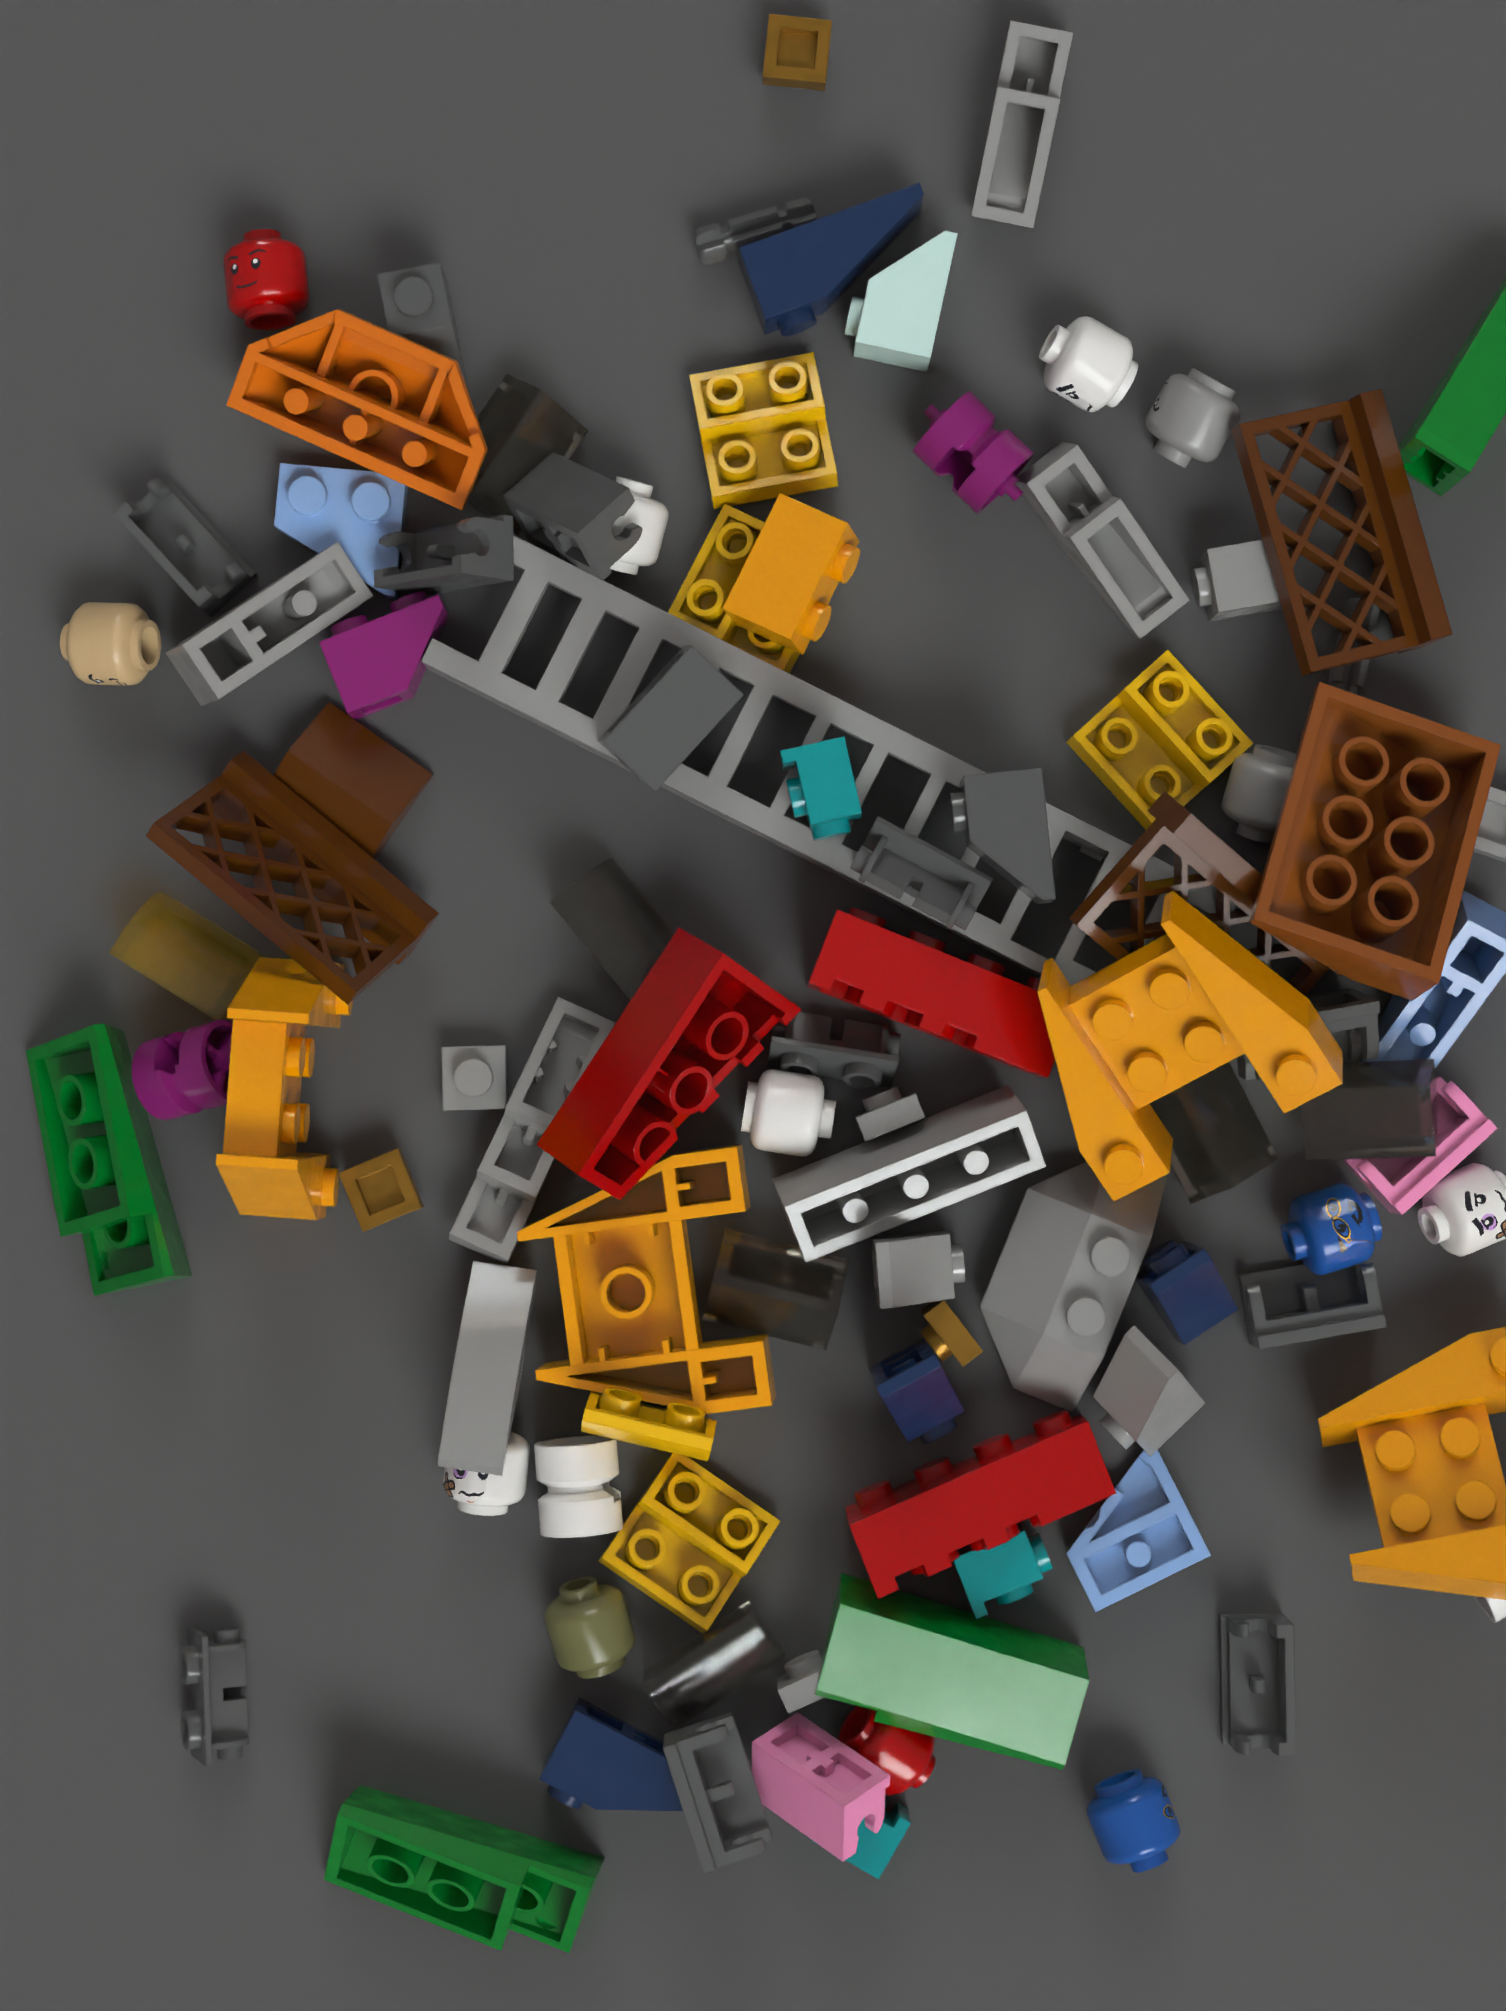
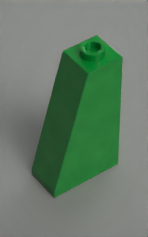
(1463, 406)

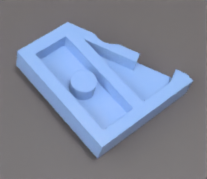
(345, 507)
(1136, 1536)

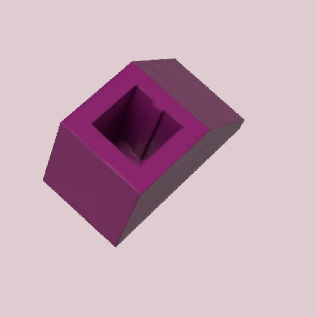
(381, 659)

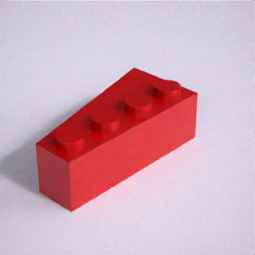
(933, 991)
(662, 1063)
(977, 1499)

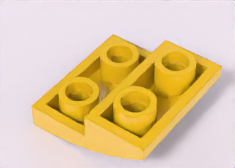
(763, 430)
(712, 580)
(1159, 739)
(624, 1418)
(689, 1541)

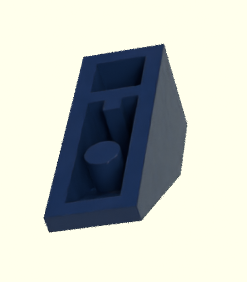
(813, 264)
(917, 1392)
(608, 1765)

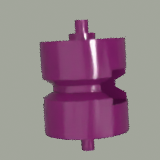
(981, 458)
(184, 1070)

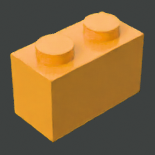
(793, 574)

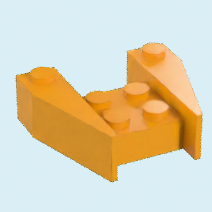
(1165, 1022)
(265, 1093)
(634, 1290)
(1433, 1470)

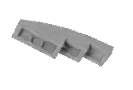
(513, 1164)

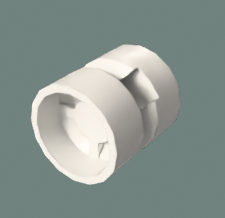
(578, 1486)

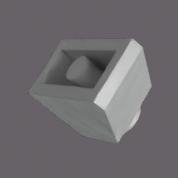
(915, 1268)
(1144, 1395)

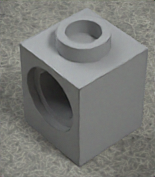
(1235, 581)

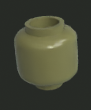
(589, 1627)

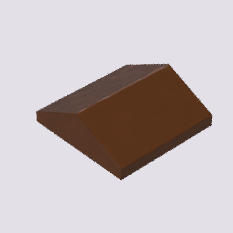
(352, 778)

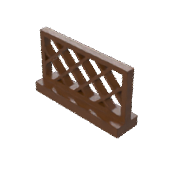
(1385, 509)
(311, 857)
(1216, 866)

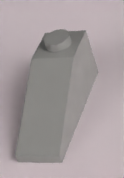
(269, 625)

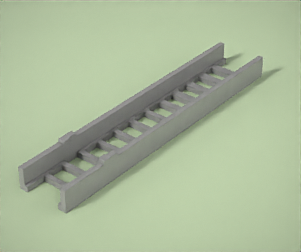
(712, 792)

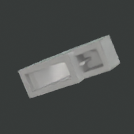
(1022, 124)
(1101, 538)
(487, 1368)

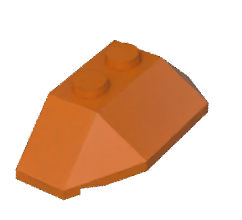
(367, 401)

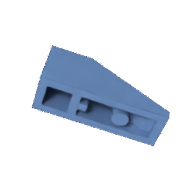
(1469, 974)

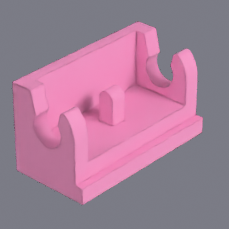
(1405, 1180)
(818, 1784)

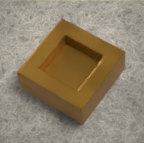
(797, 52)
(381, 1189)
(948, 1334)

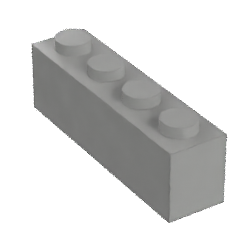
(908, 1173)

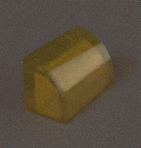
(186, 954)

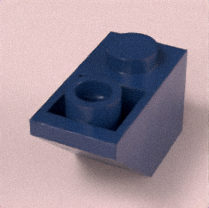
(1185, 1289)

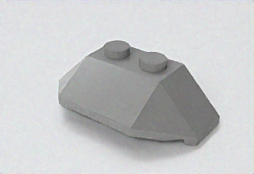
(1066, 1280)

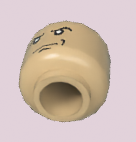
(110, 643)

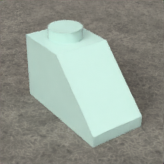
(903, 307)

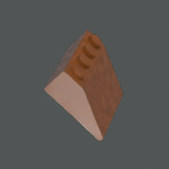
(1375, 841)

